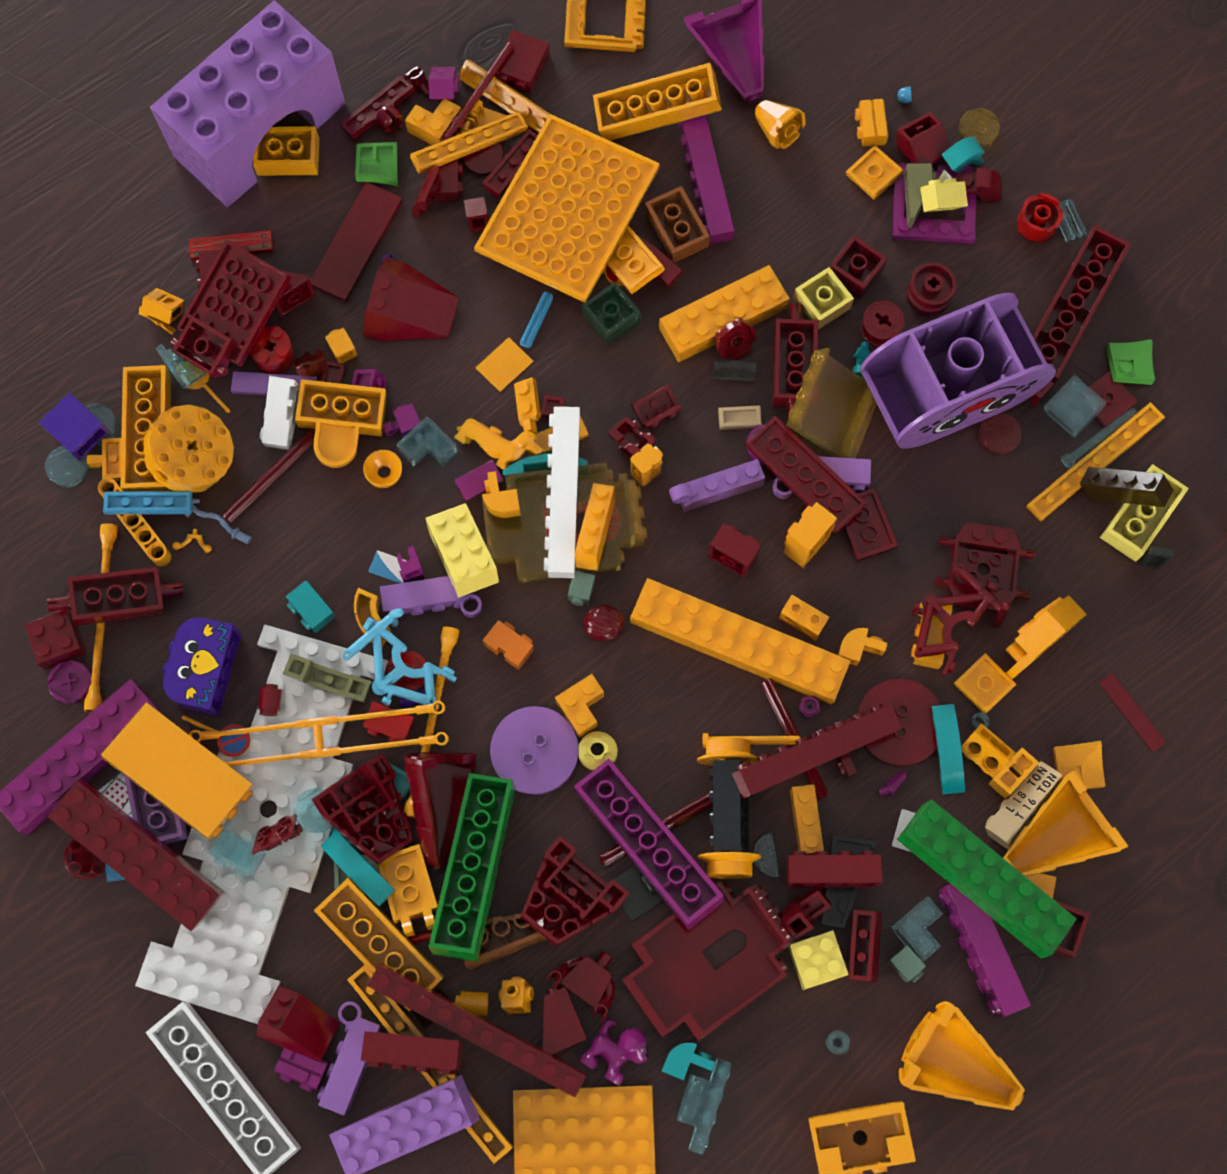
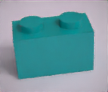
(310, 607)

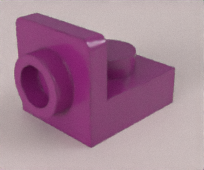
(369, 378)

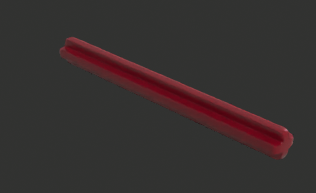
(269, 476)
(790, 730)
(670, 822)

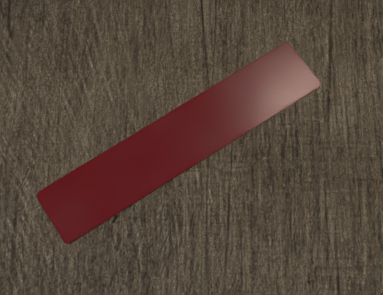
(1132, 712)

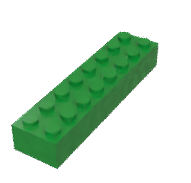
(472, 867)
(987, 879)

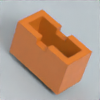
(505, 640)

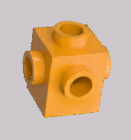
(516, 996)

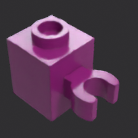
(405, 418)

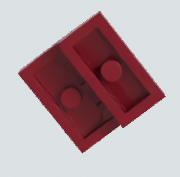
(427, 191)

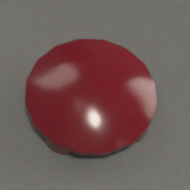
(82, 862)

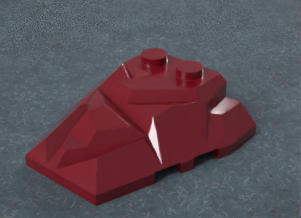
(367, 809)
(568, 895)

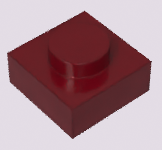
(549, 403)

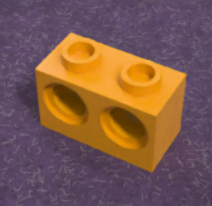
(803, 617)
(990, 747)
(1013, 773)

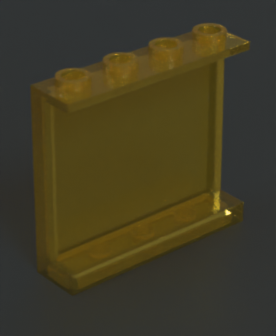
(832, 406)

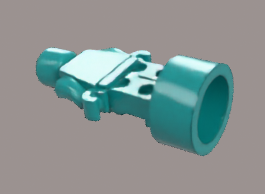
(861, 355)

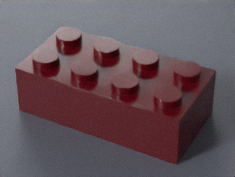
(833, 870)
(412, 1051)

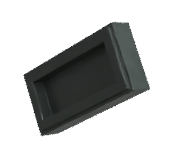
(1156, 557)

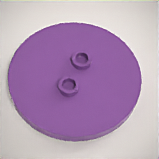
(534, 750)

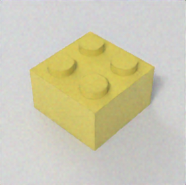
(823, 297)
(817, 960)

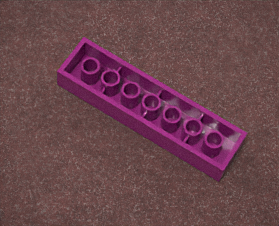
(73, 758)
(649, 844)

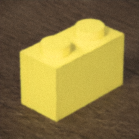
(944, 196)

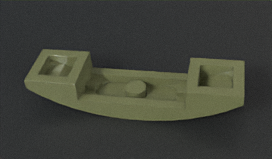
(327, 679)

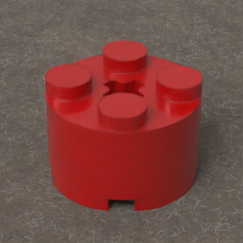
(1039, 217)
(282, 355)

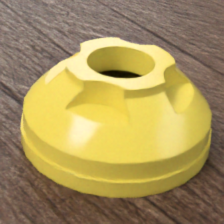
(593, 761)

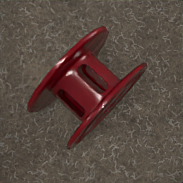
(880, 313)

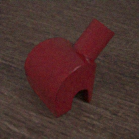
(418, 80)

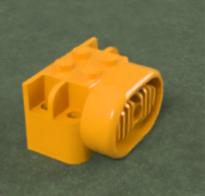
(885, 1145)

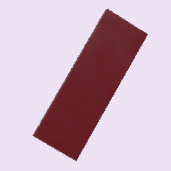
(356, 241)
(804, 472)

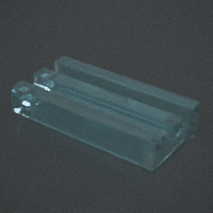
(1066, 233)

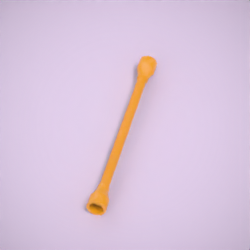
(108, 535)
(448, 638)

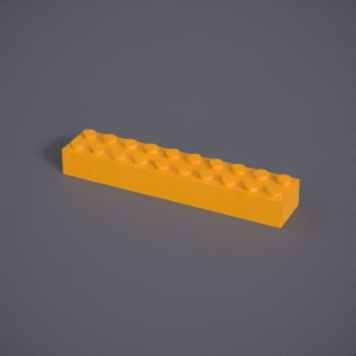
(739, 641)

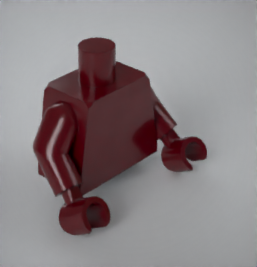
(588, 981)

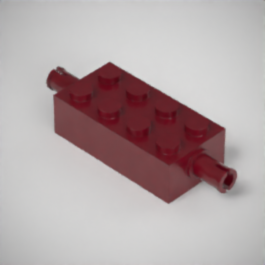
(793, 347)
(115, 596)

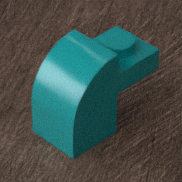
(963, 154)
(680, 1058)

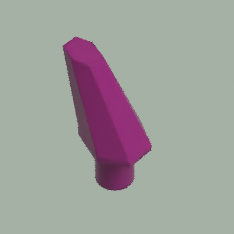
(893, 785)

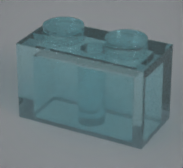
(236, 853)

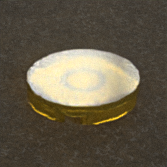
(981, 125)

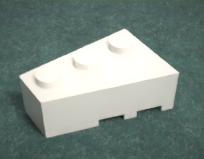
(280, 413)

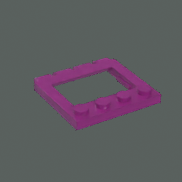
(933, 229)

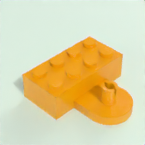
(339, 416)
(1043, 632)

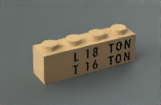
(1023, 805)

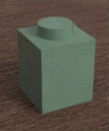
(581, 588)
(907, 964)

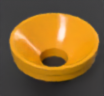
(378, 460)

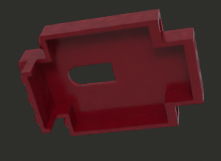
(681, 984)

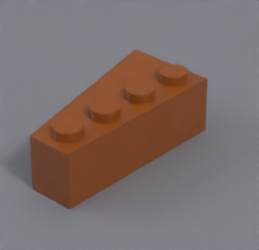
(505, 937)

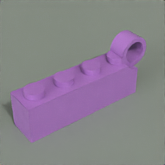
(852, 471)
(718, 486)
(426, 595)
(348, 1068)

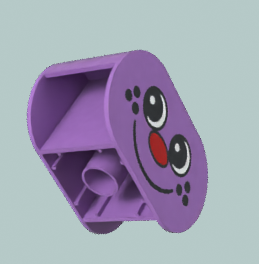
(956, 371)

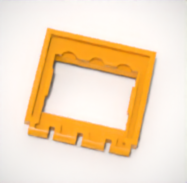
(633, 33)

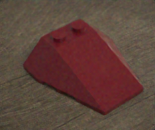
(407, 305)

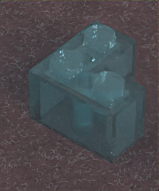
(427, 439)
(913, 931)

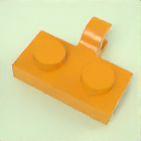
(109, 460)

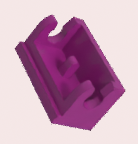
(473, 482)
(411, 569)

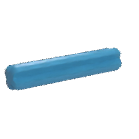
(536, 320)

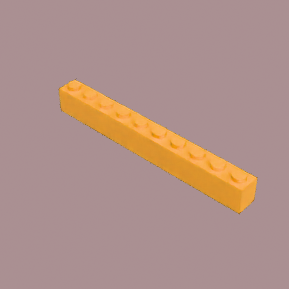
(398, 1022)

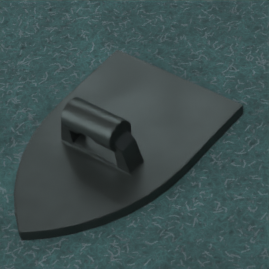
(642, 894)

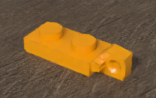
(527, 404)

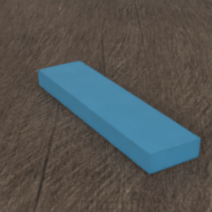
(148, 502)

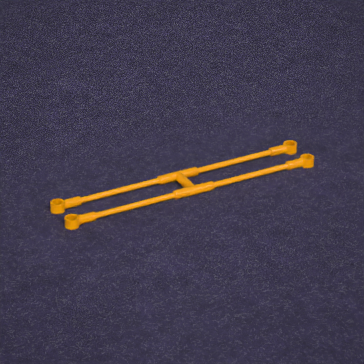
(317, 724)

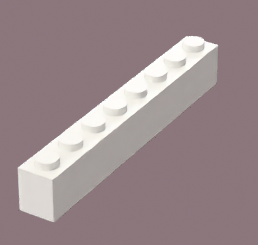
(563, 495)

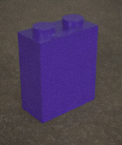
(74, 426)

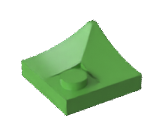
(377, 163)
(1131, 362)

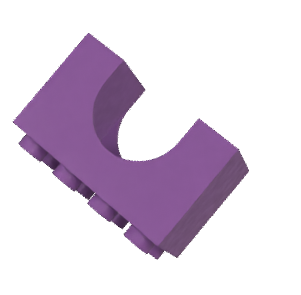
(240, 93)

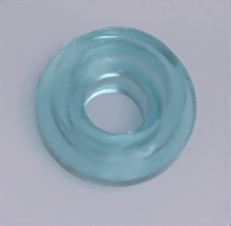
(843, 1037)

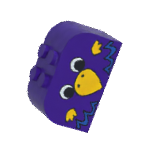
(201, 665)

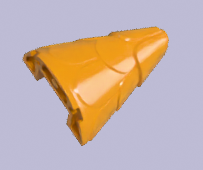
(1064, 832)
(957, 1062)

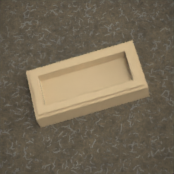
(739, 417)

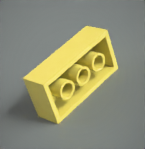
(1137, 525)
(462, 550)

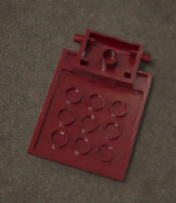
(229, 310)

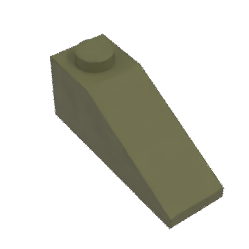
(914, 178)

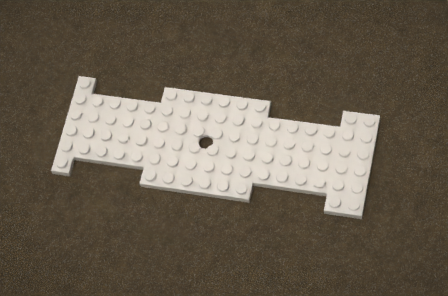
(225, 954)

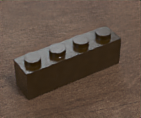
(1126, 486)

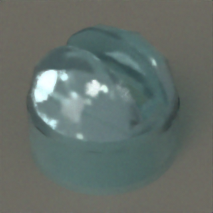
(983, 717)

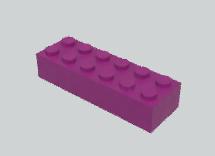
(985, 953)

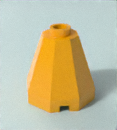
(779, 122)

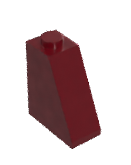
(560, 1022)

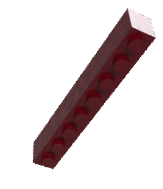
(816, 751)

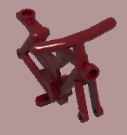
(933, 605)

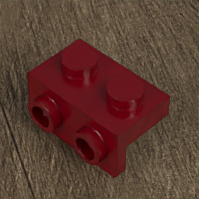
(656, 406)

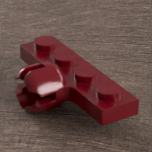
(380, 110)
(505, 171)

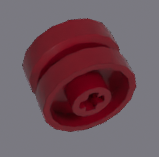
(931, 289)

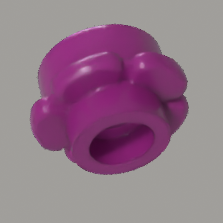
(803, 706)

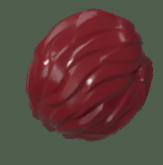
(603, 622)

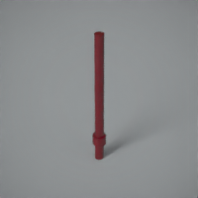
(458, 121)

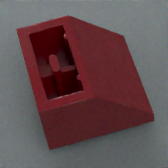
(923, 139)

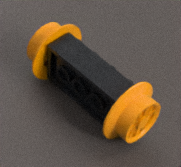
(730, 810)

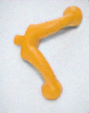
(207, 548)

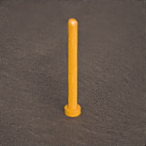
(759, 740)

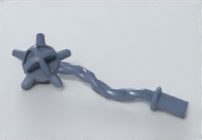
(236, 533)

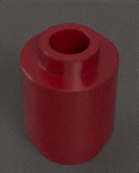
(270, 700)

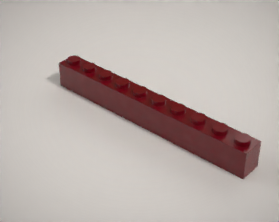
(477, 1029)

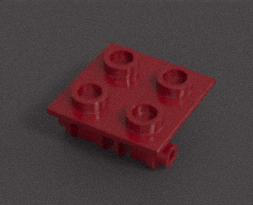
(272, 836)

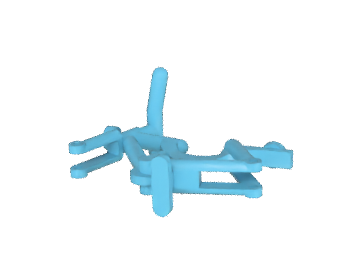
(384, 684)

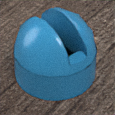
(904, 95)

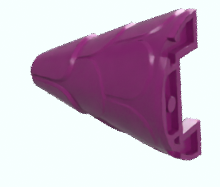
(734, 44)

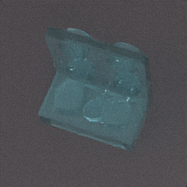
(181, 369)

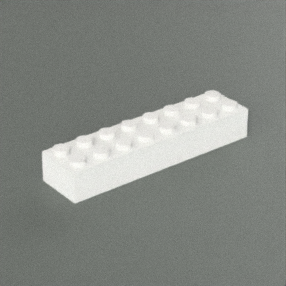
(223, 1090)

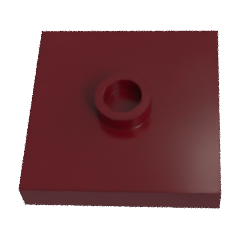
(1115, 395)

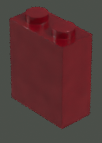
(524, 62)

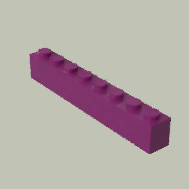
(707, 179)

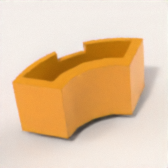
(367, 606)

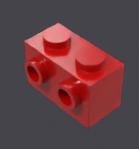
(395, 727)

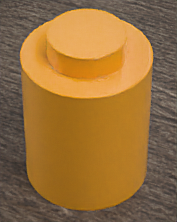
(474, 1001)

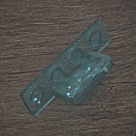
(701, 1104)

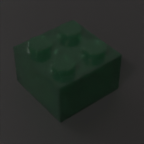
(611, 313)

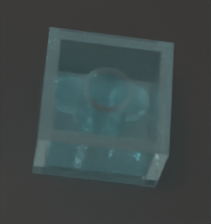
(1074, 406)

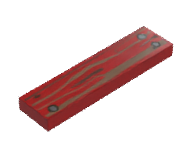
(257, 242)

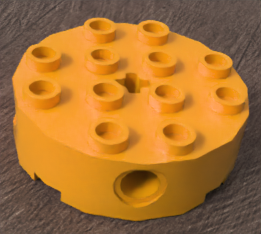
(208, 446)

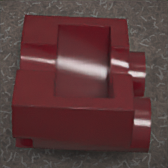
(629, 437)

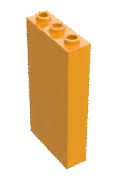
(178, 772)

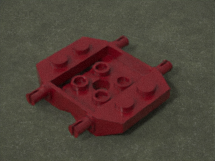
(1001, 567)

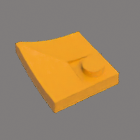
(1084, 760)

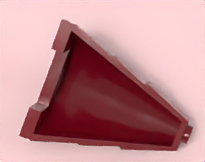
(437, 793)

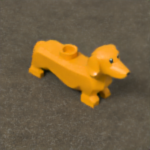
(495, 444)

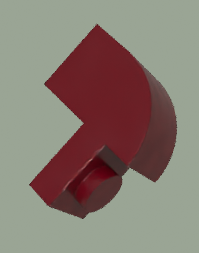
(984, 182)
(801, 911)

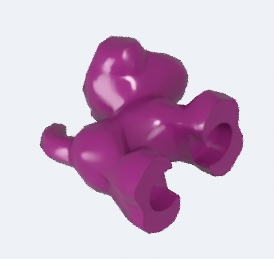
(630, 1046)

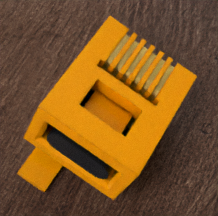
(162, 308)

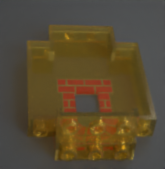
(523, 537)

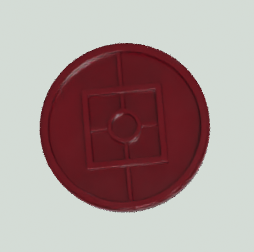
(913, 709)

